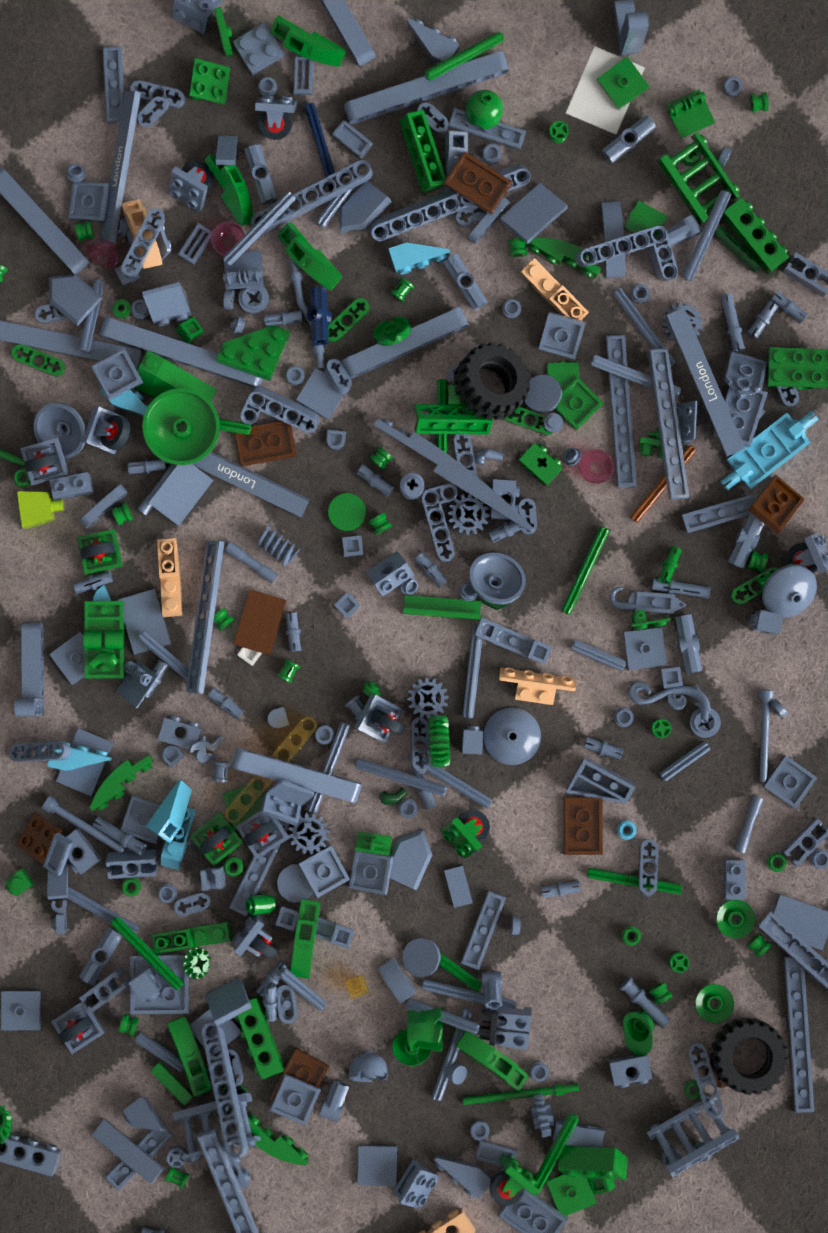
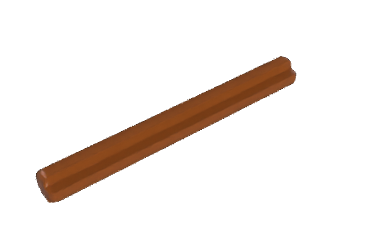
(658, 489)

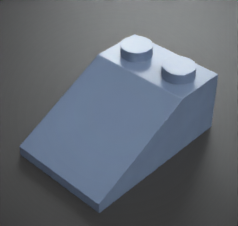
(167, 304)

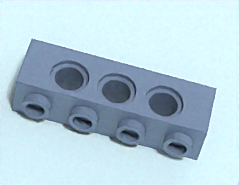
(28, 1161)

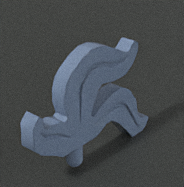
(200, 747)

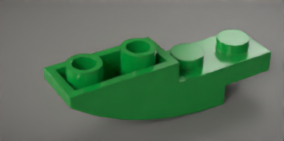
(308, 45)
(236, 193)
(557, 250)
(308, 258)
(113, 785)
(191, 937)
(305, 938)
(189, 1056)
(492, 1060)
(279, 1147)

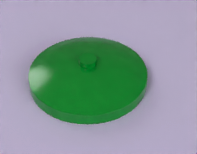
(181, 427)

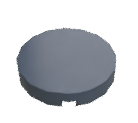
(543, 394)
(293, 884)
(421, 957)

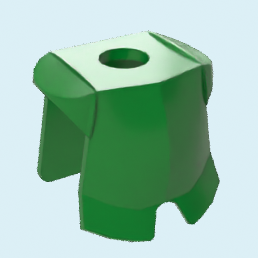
(425, 1030)

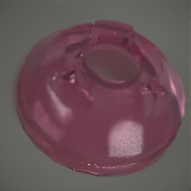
(221, 232)
(103, 253)
(600, 457)

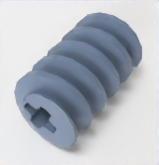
(418, 490)
(277, 546)

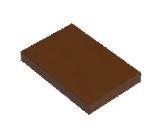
(477, 183)
(266, 443)
(776, 504)
(260, 622)
(583, 826)
(304, 1068)

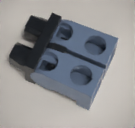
(508, 1027)

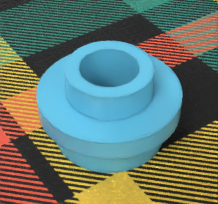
(631, 834)

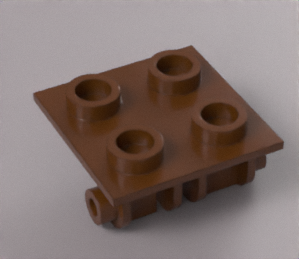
(38, 837)

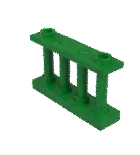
(679, 179)

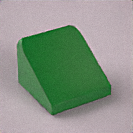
(189, 330)
(601, 1185)

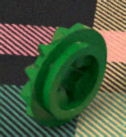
(191, 959)

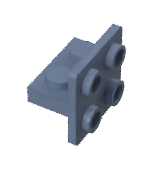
(415, 1185)

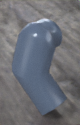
(488, 454)

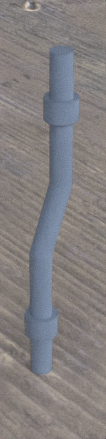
(296, 279)

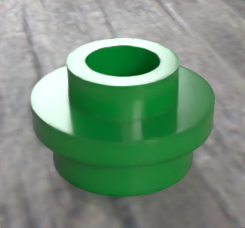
(124, 314)
(17, 480)
(371, 688)
(781, 866)
(228, 870)
(127, 891)
(631, 942)
(693, 1096)

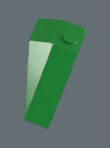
(161, 375)

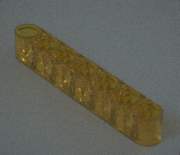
(249, 788)

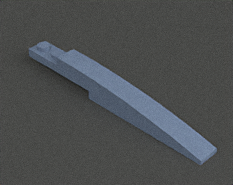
(454, 472)
(796, 948)

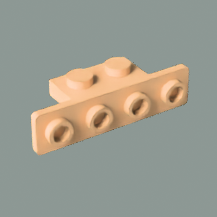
(536, 686)

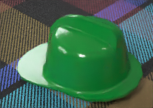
(638, 1032)

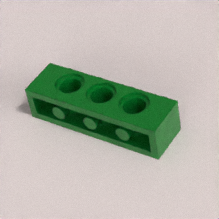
(423, 151)
(756, 246)
(274, 1064)

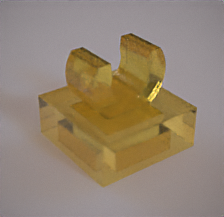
(356, 986)

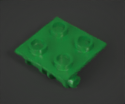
(209, 81)
(690, 113)
(640, 622)

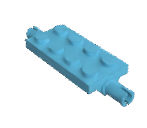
(769, 451)

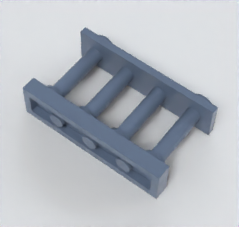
(203, 1112)
(693, 1155)

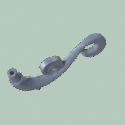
(677, 704)

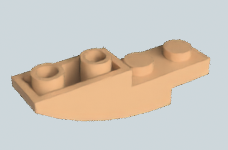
(135, 216)
(552, 291)
(170, 577)

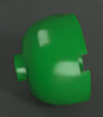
(484, 109)

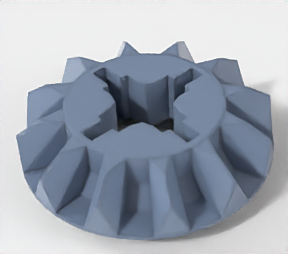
(253, 307)
(702, 731)

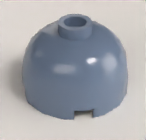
(368, 1067)

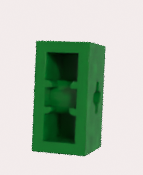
(543, 474)

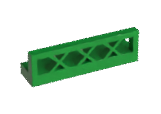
(449, 423)
(442, 607)

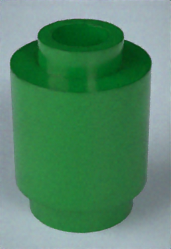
(260, 904)

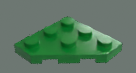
(255, 352)

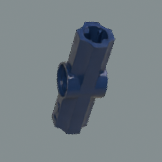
(319, 315)

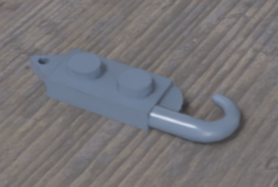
(647, 602)

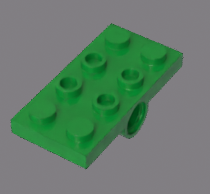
(798, 368)
(104, 633)

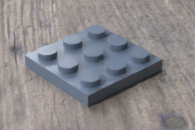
(169, 1000)

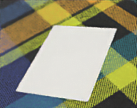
(590, 100)

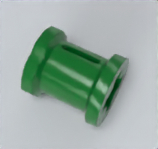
(402, 289)
(292, 667)
(170, 1178)

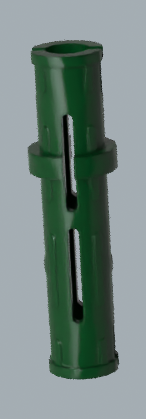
(738, 250)

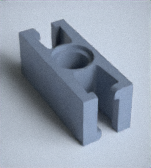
(801, 278)
(797, 841)
(144, 866)
(213, 878)
(100, 993)
(582, 1135)

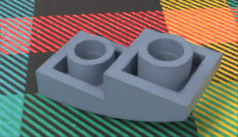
(396, 980)

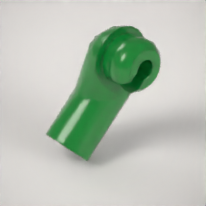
(103, 657)

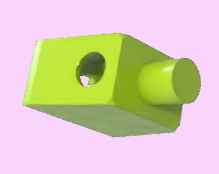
(37, 508)

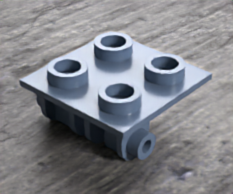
(245, 271)
(687, 420)
(136, 683)

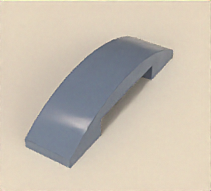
(613, 229)
(513, 641)
(326, 929)

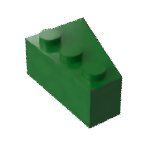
(593, 1162)

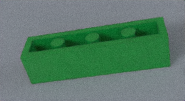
(172, 1083)

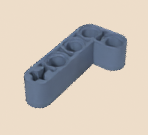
(280, 413)
(441, 524)

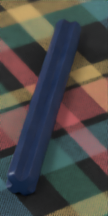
(320, 141)

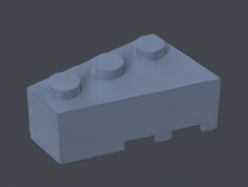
(600, 782)

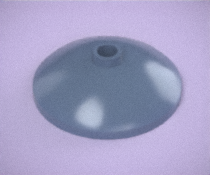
(51, 424)
(497, 570)
(784, 586)
(497, 736)

